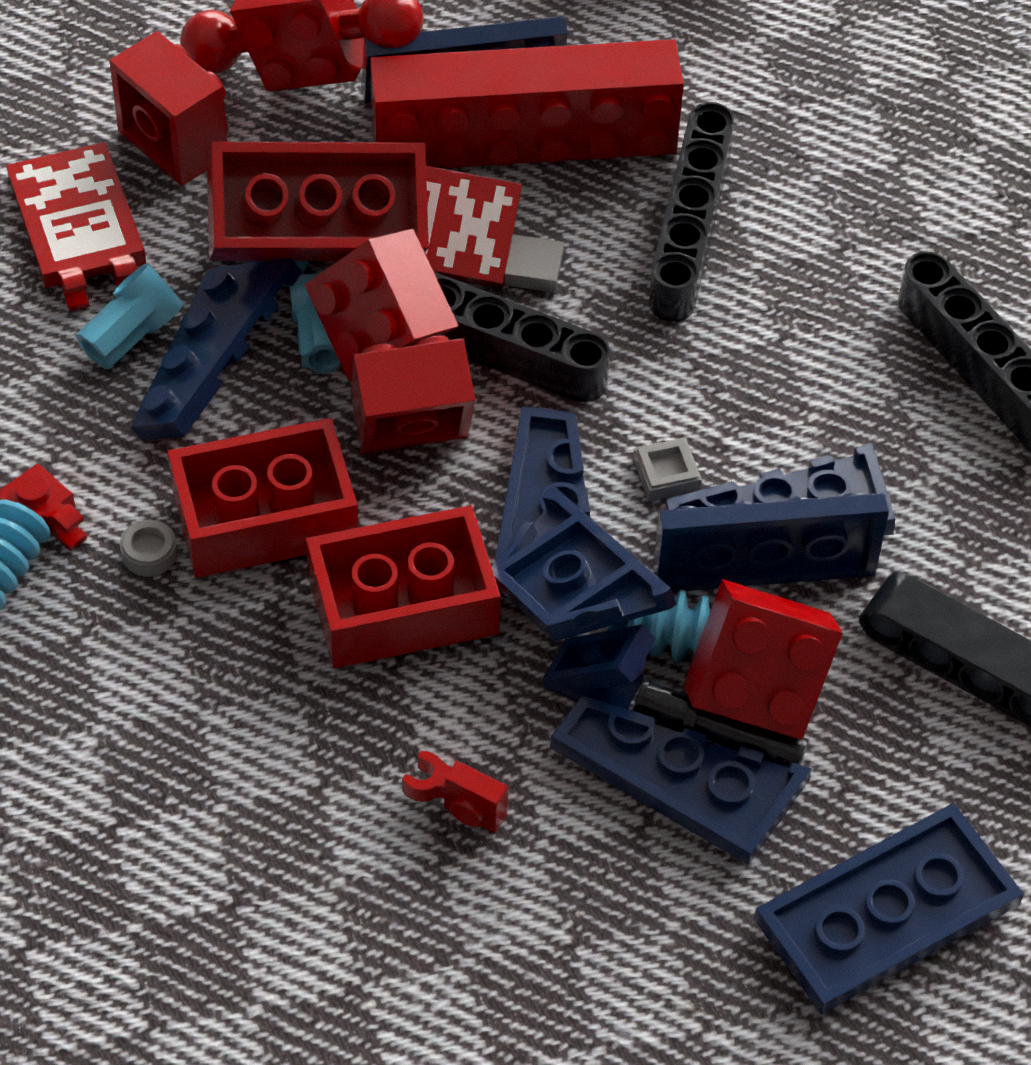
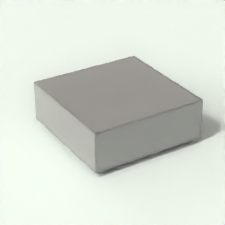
(534, 263)
(667, 469)

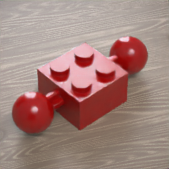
(299, 39)

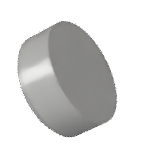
(148, 548)

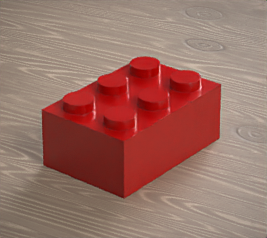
(261, 495)
(403, 586)

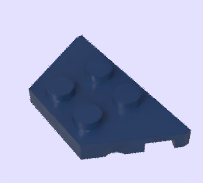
(575, 574)

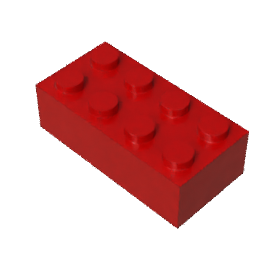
(312, 198)

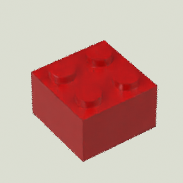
(168, 105)
(380, 297)
(412, 394)
(762, 659)

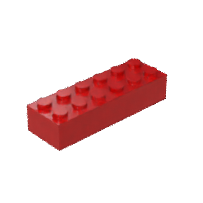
(531, 103)

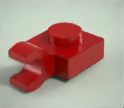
(51, 501)
(466, 792)

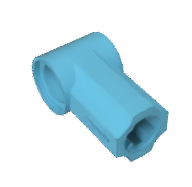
(139, 308)
(313, 340)

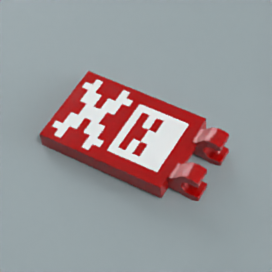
(76, 219)
(470, 225)

